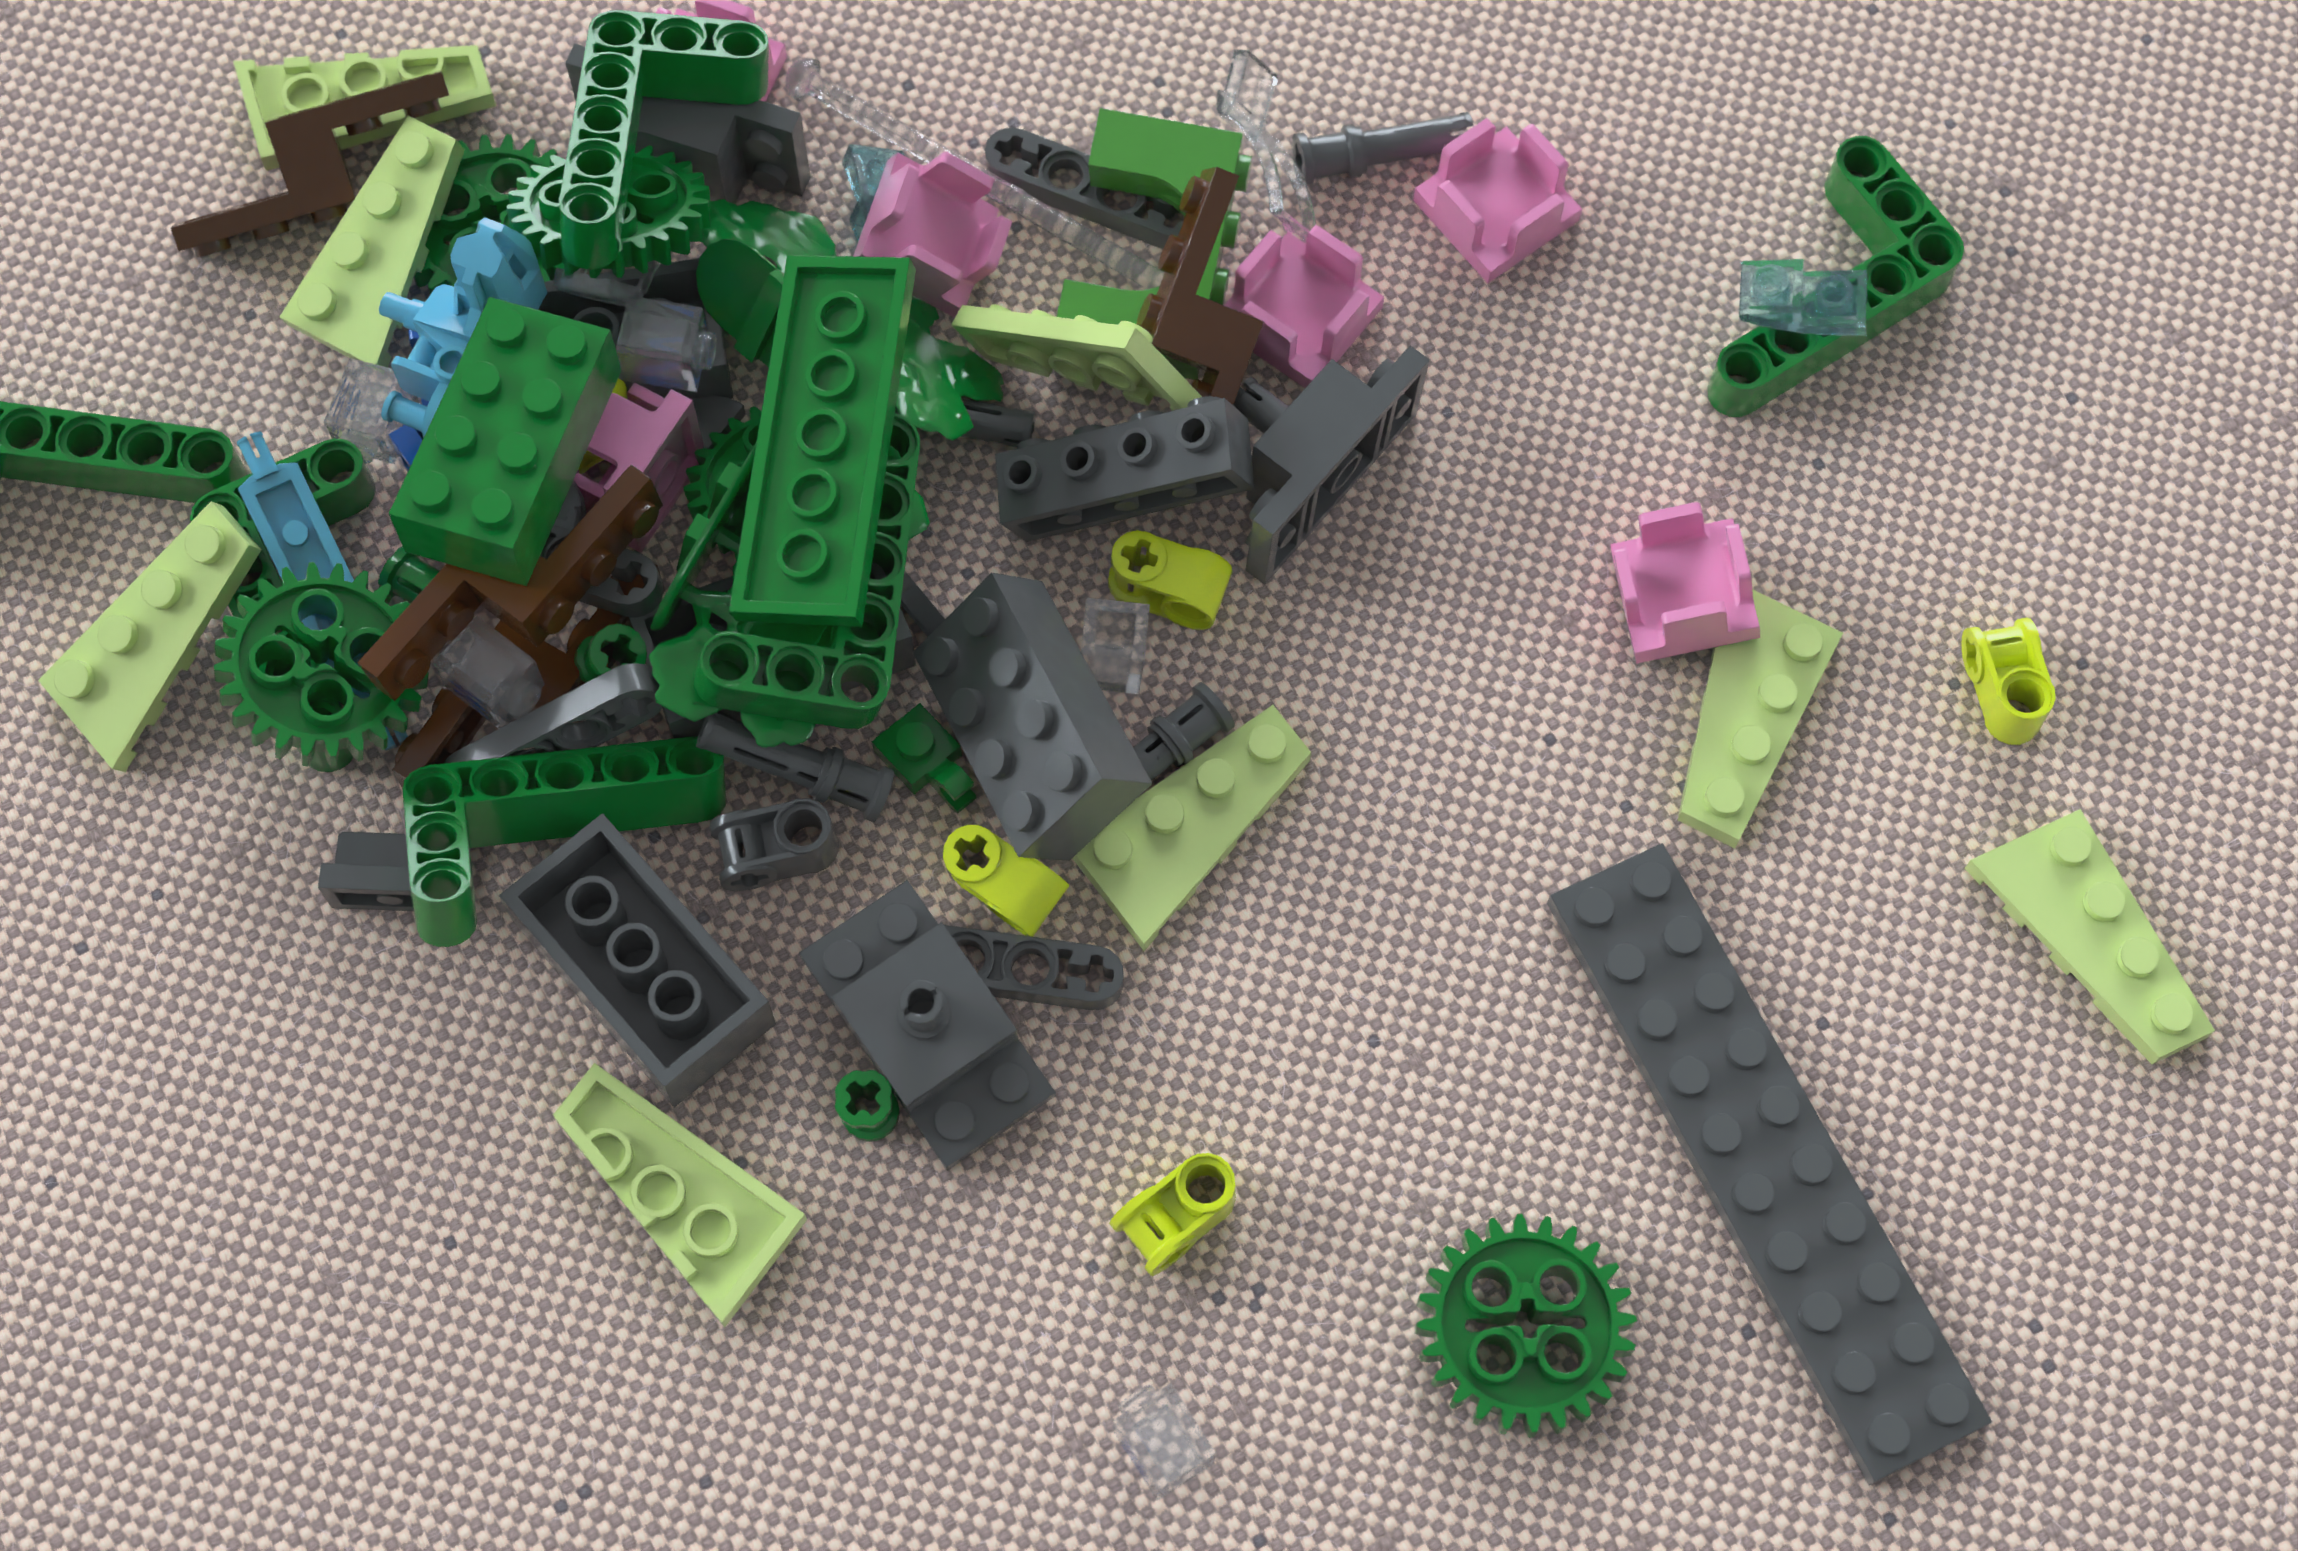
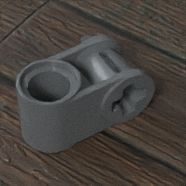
(768, 843)

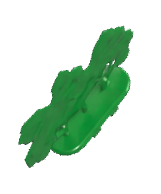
(744, 298)
(677, 658)

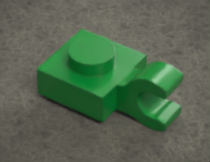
(925, 754)

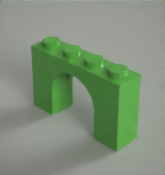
(1157, 161)

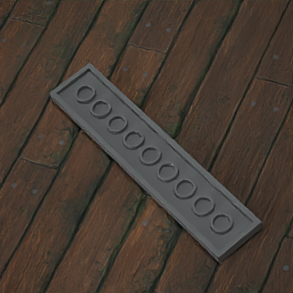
(1768, 1165)

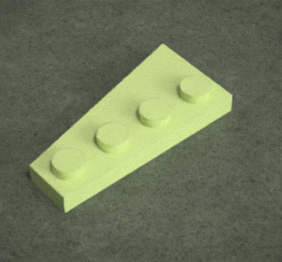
(300, 85)
(377, 246)
(1077, 351)
(132, 653)
(1750, 714)
(1189, 823)
(2090, 921)
(688, 1197)

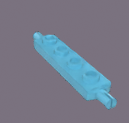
(293, 528)

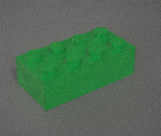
(506, 441)

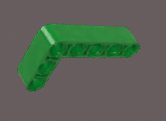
(622, 62)
(1894, 266)
(123, 450)
(336, 503)
(847, 656)
(537, 800)

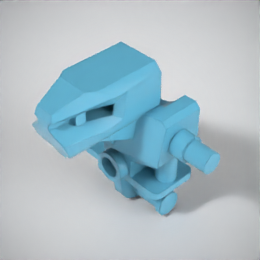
(487, 265)

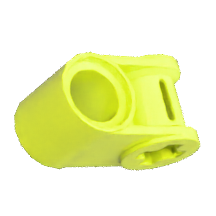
(1174, 578)
(2009, 667)
(1009, 886)
(1174, 1213)

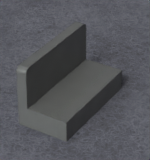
(368, 873)

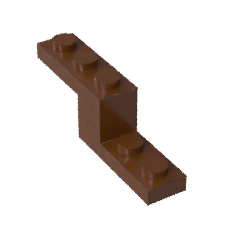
(311, 164)
(1186, 323)
(533, 611)
(456, 723)

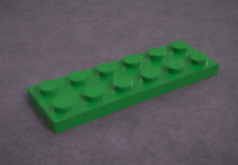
(823, 441)

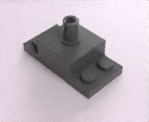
(722, 140)
(1320, 448)
(928, 1024)

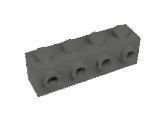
(1124, 469)

